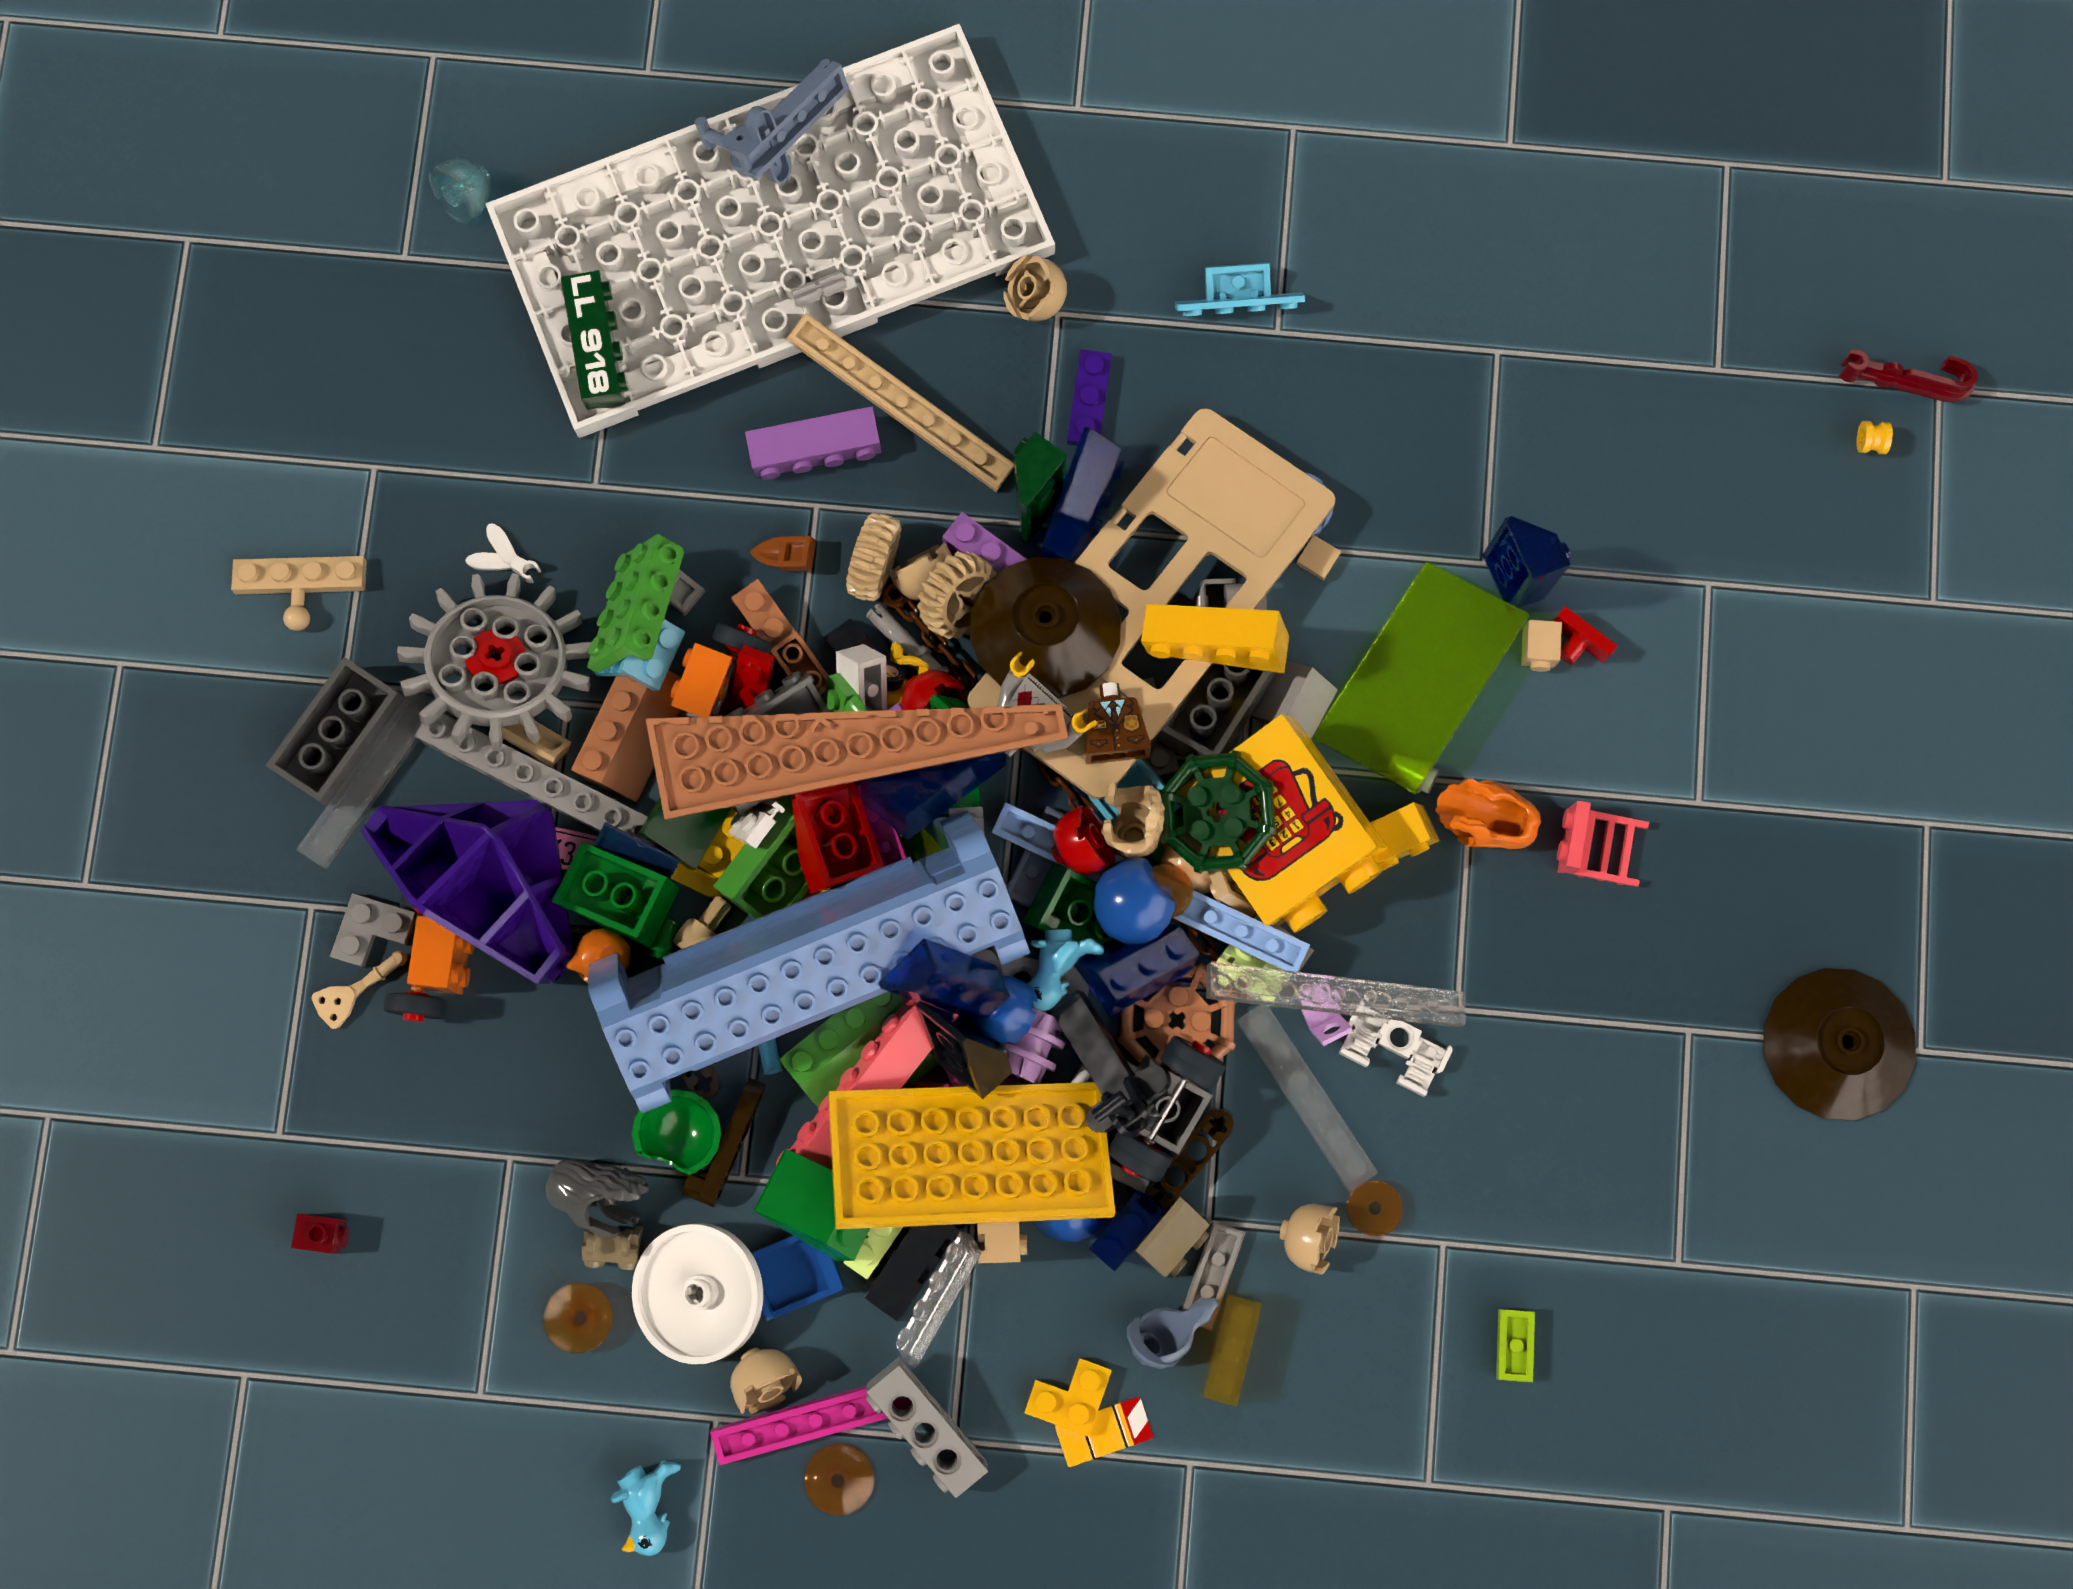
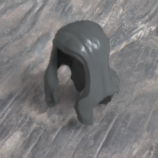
(579, 1183)

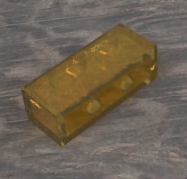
(1231, 1350)

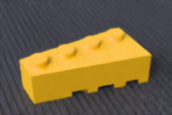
(1217, 636)

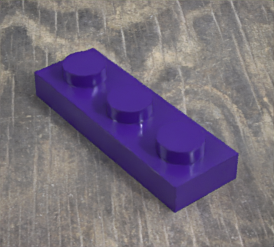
(1089, 393)

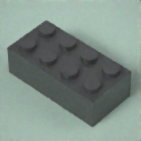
(1215, 710)
(335, 731)

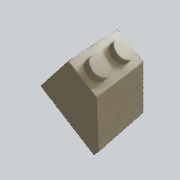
(1172, 1238)

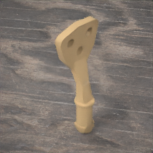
(349, 993)

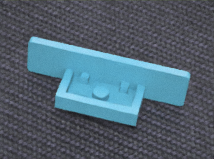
(1238, 287)

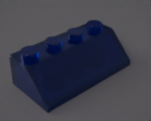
(1083, 497)
(1525, 561)

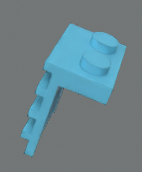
(653, 671)

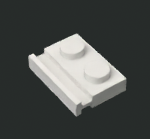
(755, 823)

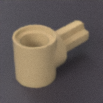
(695, 930)

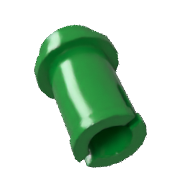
(664, 941)

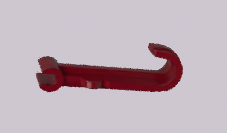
(1913, 381)

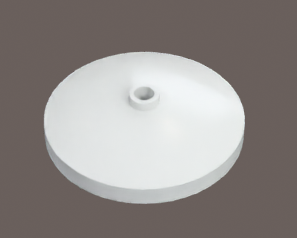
(671, 1299)

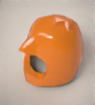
(598, 945)

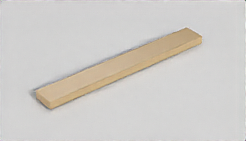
(900, 402)

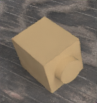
(1541, 645)

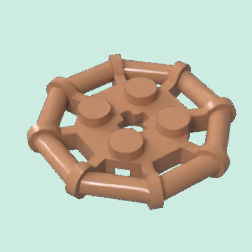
(1197, 1020)

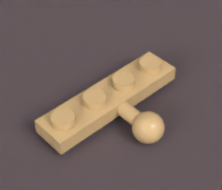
(298, 577)

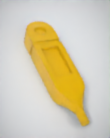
(696, 880)

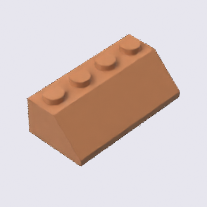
(618, 744)

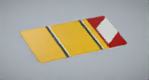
(1112, 1431)

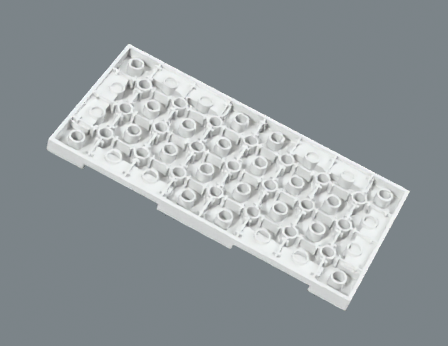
(892, 186)

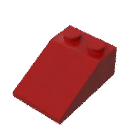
(833, 836)

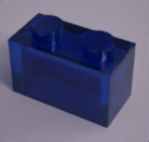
(1126, 1230)

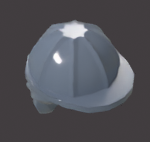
(1166, 1333)

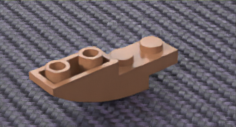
(771, 625)

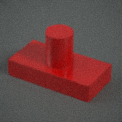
(1582, 637)

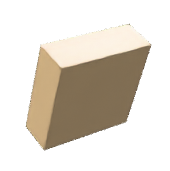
(1318, 557)

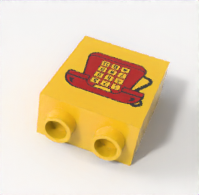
(1319, 825)

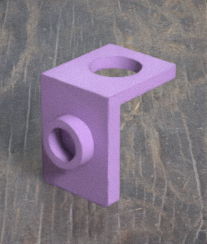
(1320, 1022)

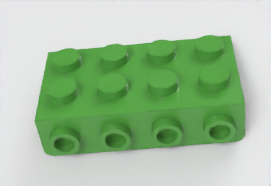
(636, 603)

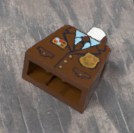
(1119, 728)

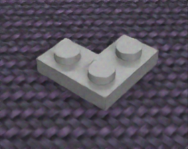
(365, 921)

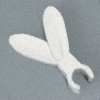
(504, 558)

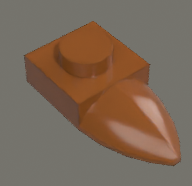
(787, 553)

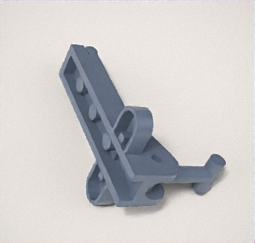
(765, 137)

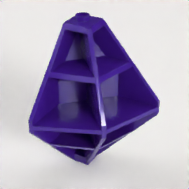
(483, 876)

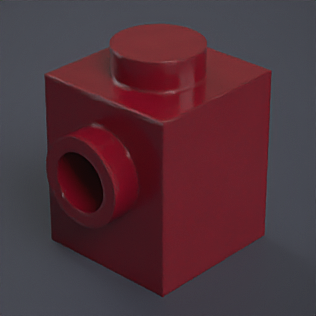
(320, 1234)

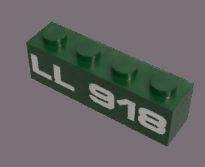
(593, 339)

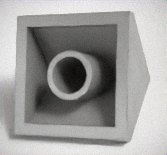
(1297, 693)

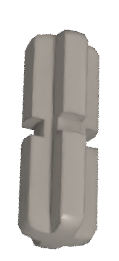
(812, 291)

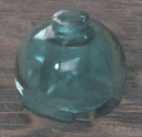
(462, 187)

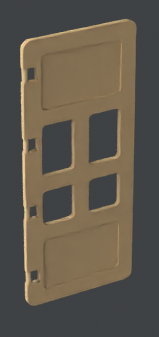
(1229, 503)

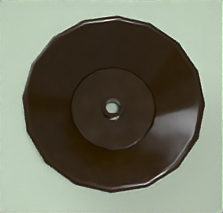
(1068, 649)
(1807, 1048)

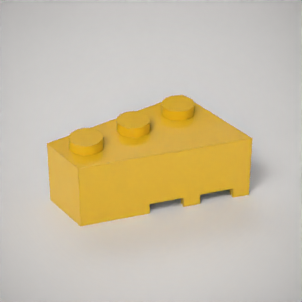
(1404, 833)

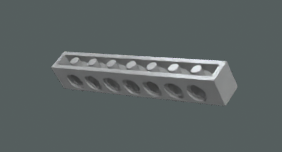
(532, 778)

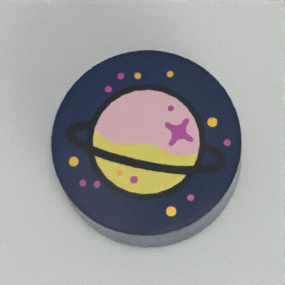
(895, 676)

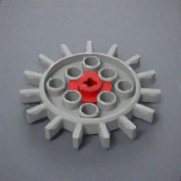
(479, 666)

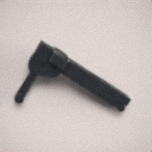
(1125, 1095)

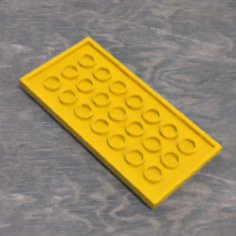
(966, 1157)

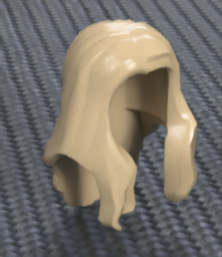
(1138, 820)

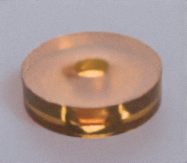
(1179, 882)
(1390, 1206)

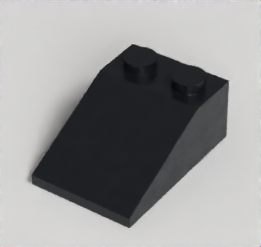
(964, 1050)

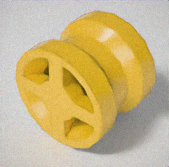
(1874, 437)

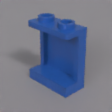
(795, 1276)

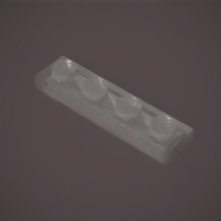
(938, 1298)

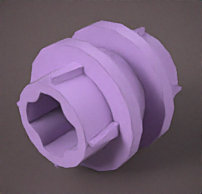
(1030, 1054)

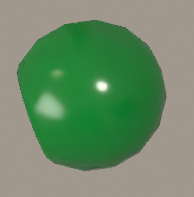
(679, 1132)

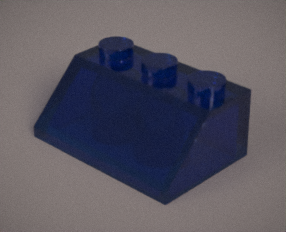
(1137, 970)
(947, 980)

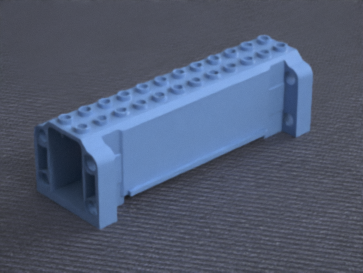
(800, 962)

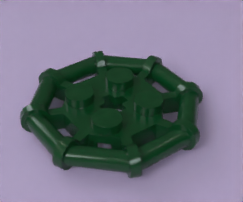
(1232, 825)

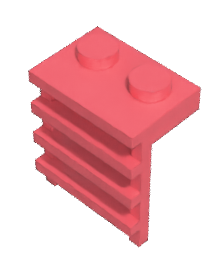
(1577, 840)

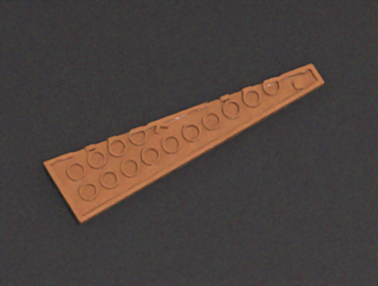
(756, 758)

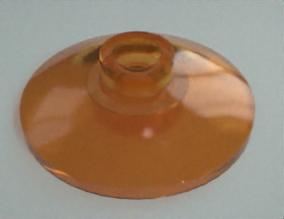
(561, 1323)
(854, 1468)

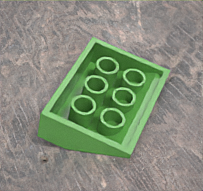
(837, 1046)

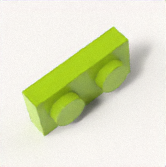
(1515, 1345)

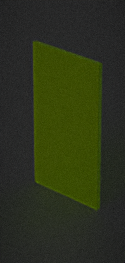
(1420, 677)

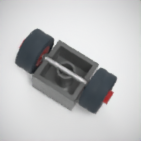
(1180, 1107)

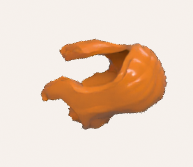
(1488, 815)

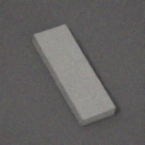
(1214, 1267)

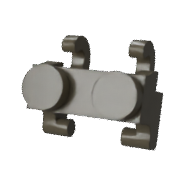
(622, 1249)

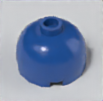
(1012, 1017)

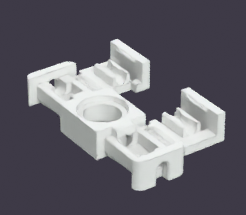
(1424, 1053)

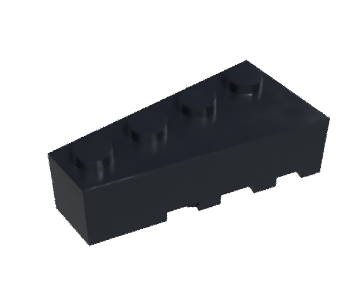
(909, 1267)

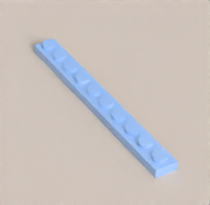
(1202, 914)

